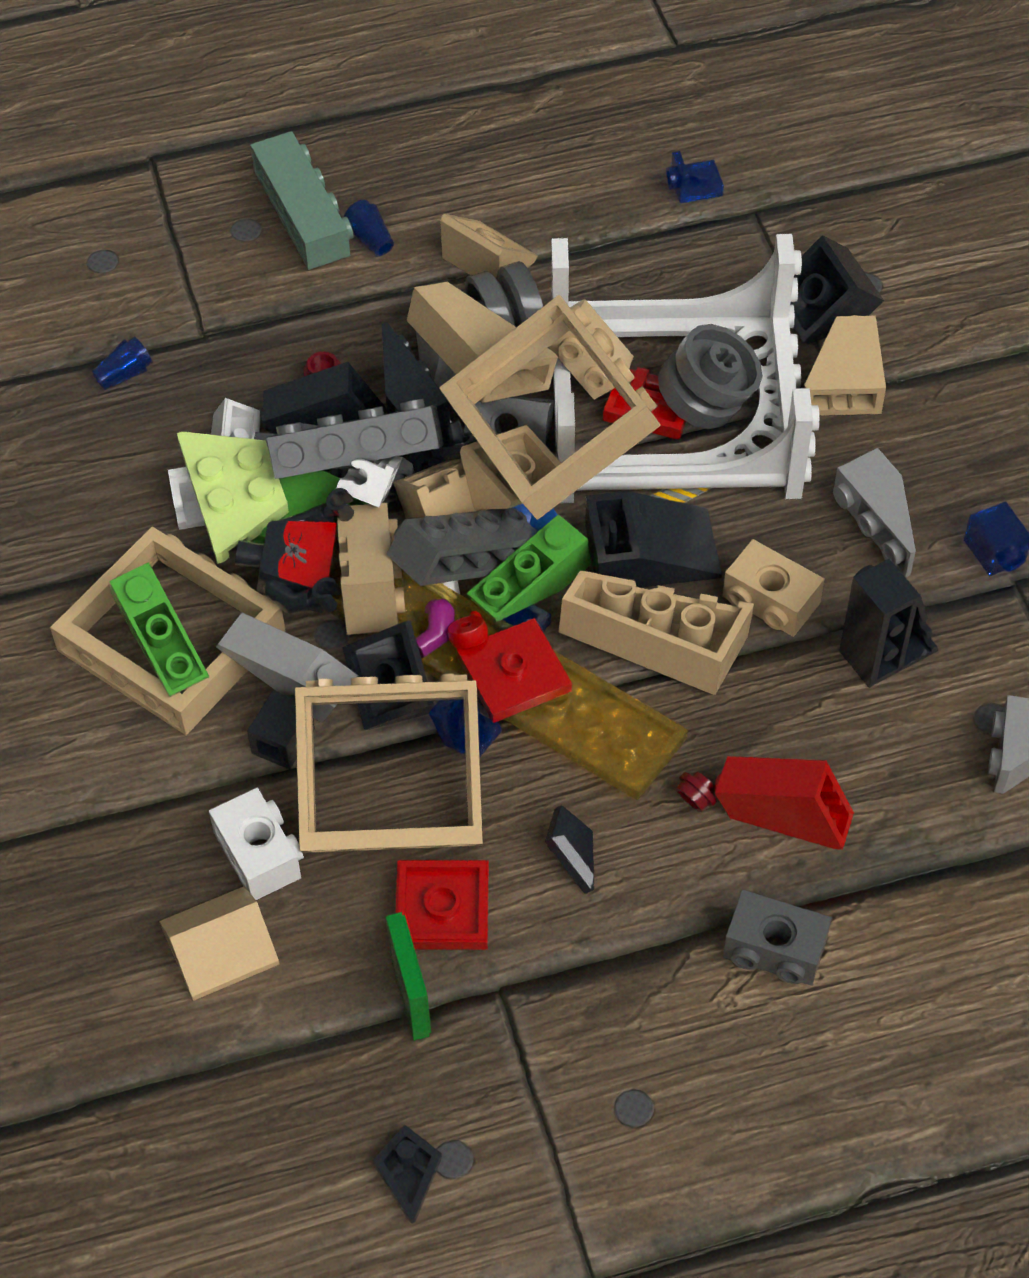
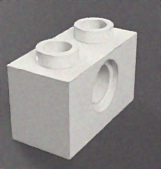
(263, 866)

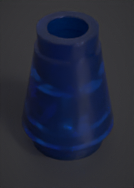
(369, 227)
(122, 364)

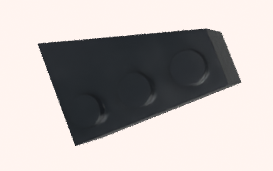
(884, 624)

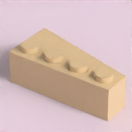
(656, 628)

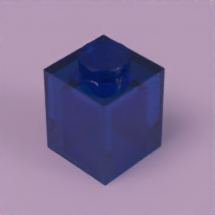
(997, 539)

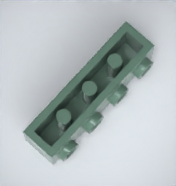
(301, 200)

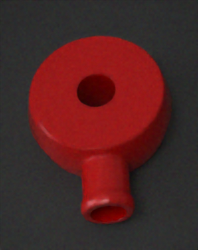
(468, 631)

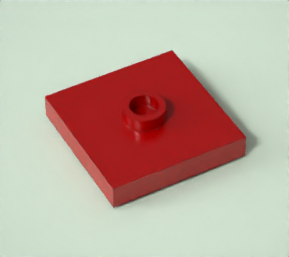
(515, 670)
(444, 903)

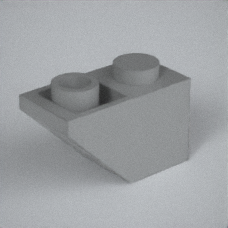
(1011, 759)

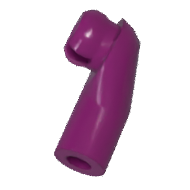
(439, 618)

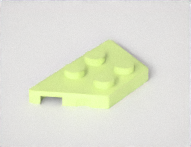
(232, 487)

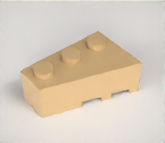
(435, 491)
(368, 571)

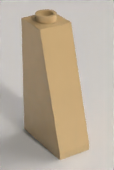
(465, 329)

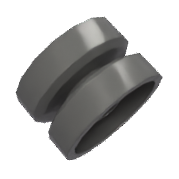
(509, 295)
(710, 376)

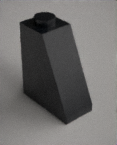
(318, 396)

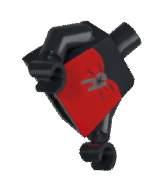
(299, 557)

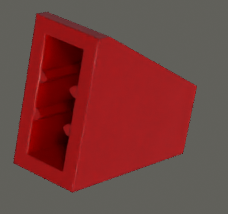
(786, 797)

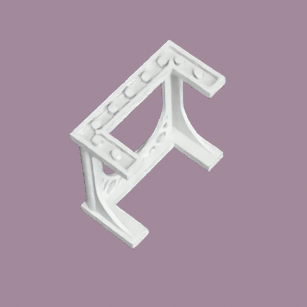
(749, 310)

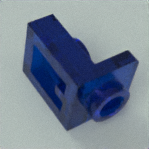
(694, 180)
(450, 724)

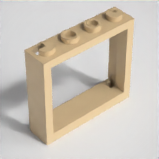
(511, 355)
(369, 691)
(180, 710)

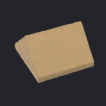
(478, 247)
(487, 484)
(220, 942)

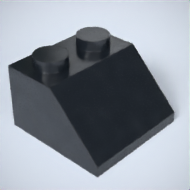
(830, 287)

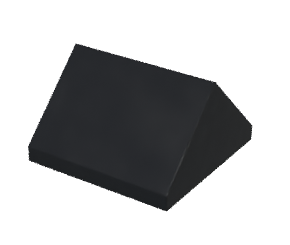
(386, 656)

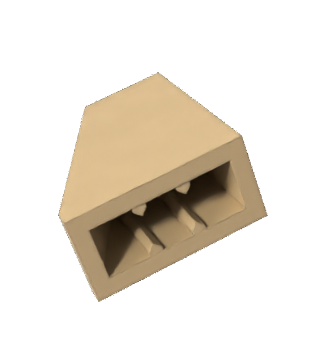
(849, 369)

